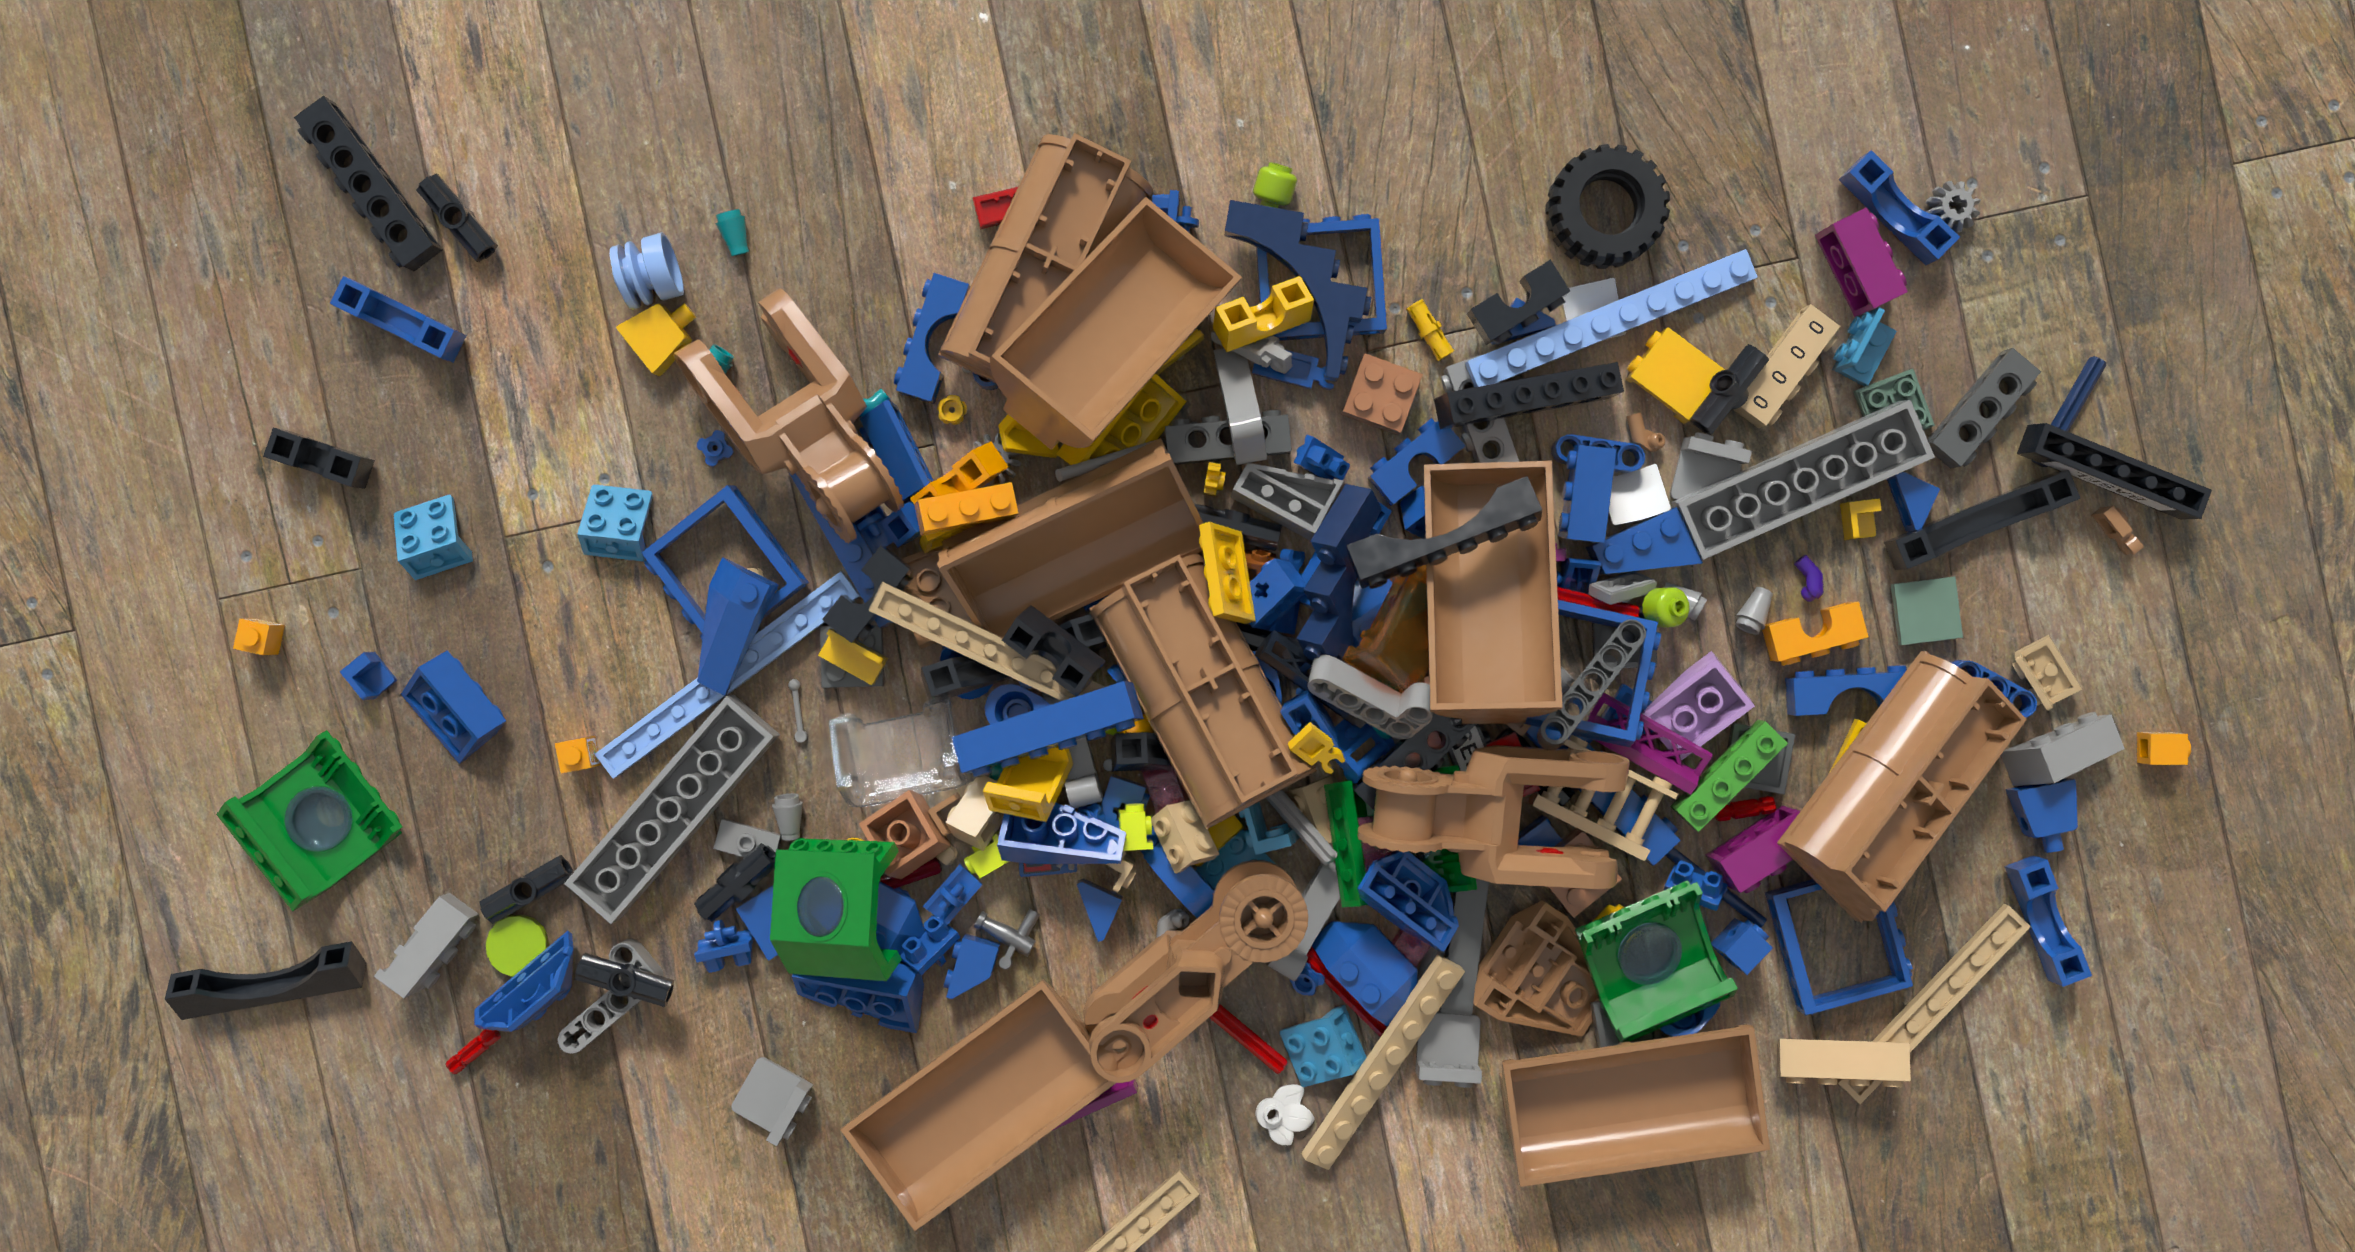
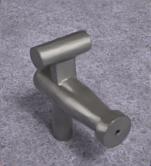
(1015, 939)

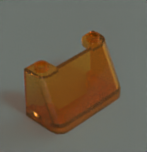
(1397, 642)

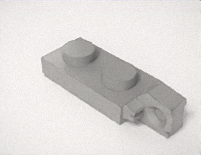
(1264, 353)

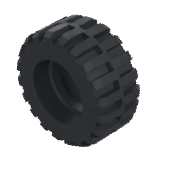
(1636, 178)

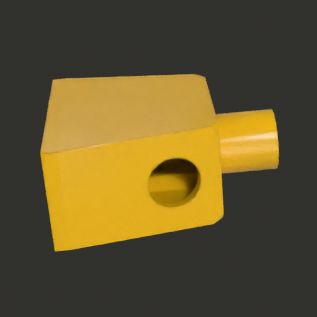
(657, 335)

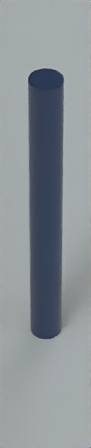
(1729, 897)

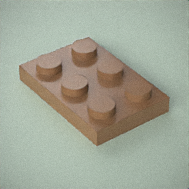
(932, 588)

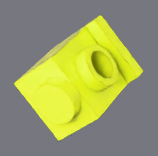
(1136, 826)
(985, 861)

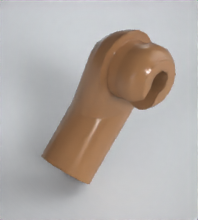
(1644, 438)

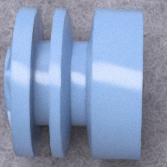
(640, 273)

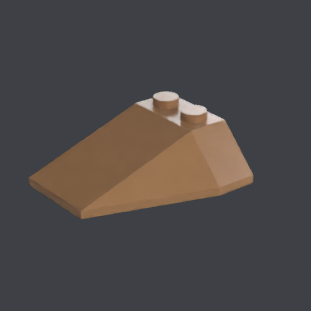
(1537, 974)

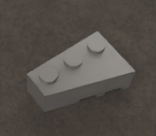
(1286, 497)
(2063, 751)
(429, 946)

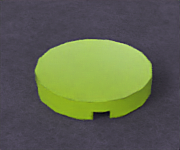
(515, 943)

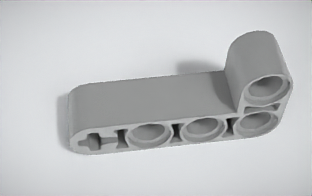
(1241, 407)
(1370, 700)
(1083, 780)
(1320, 897)
(608, 1003)

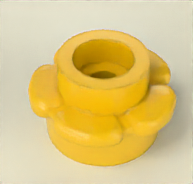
(944, 413)

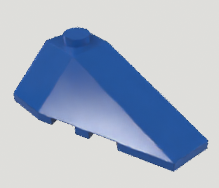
(732, 617)
(1061, 840)
(892, 1001)

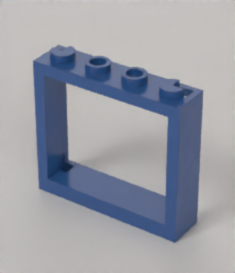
(1329, 226)
(754, 526)
(1644, 672)
(1804, 1000)

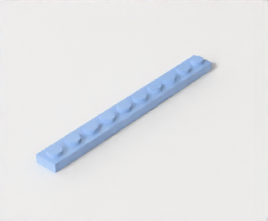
(1611, 319)
(697, 698)

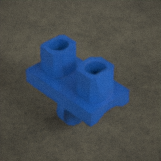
(1169, 205)
(1321, 459)
(873, 530)
(1710, 884)
(953, 894)
(723, 943)
(929, 949)

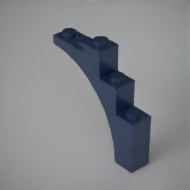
(1336, 303)
(1334, 580)

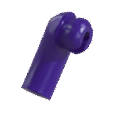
(1814, 579)

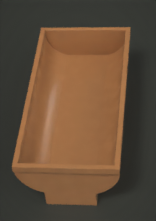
(1054, 222)
(1109, 328)
(1074, 541)
(1493, 607)
(1200, 689)
(1901, 784)
(978, 1104)
(1635, 1105)

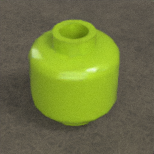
(1275, 185)
(1666, 606)

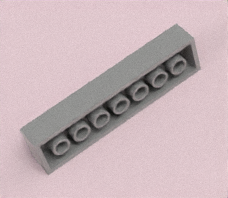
(1804, 478)
(672, 809)

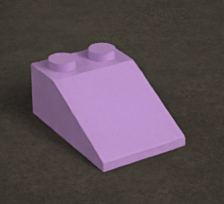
(1700, 703)

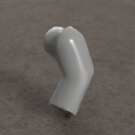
(1172, 921)

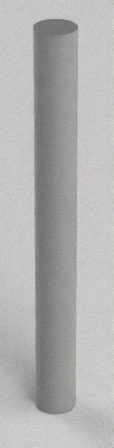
(1089, 465)

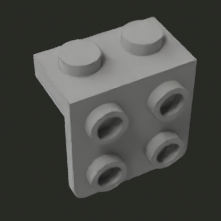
(1706, 462)
(1449, 1051)
(772, 1099)

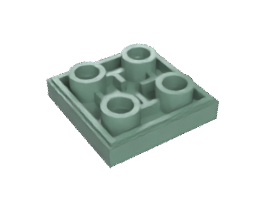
(1891, 390)
(1926, 610)

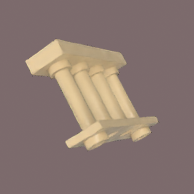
(1605, 827)

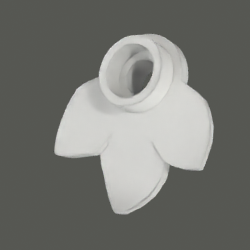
(1289, 1114)

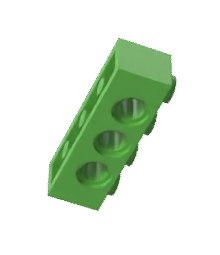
(1729, 774)

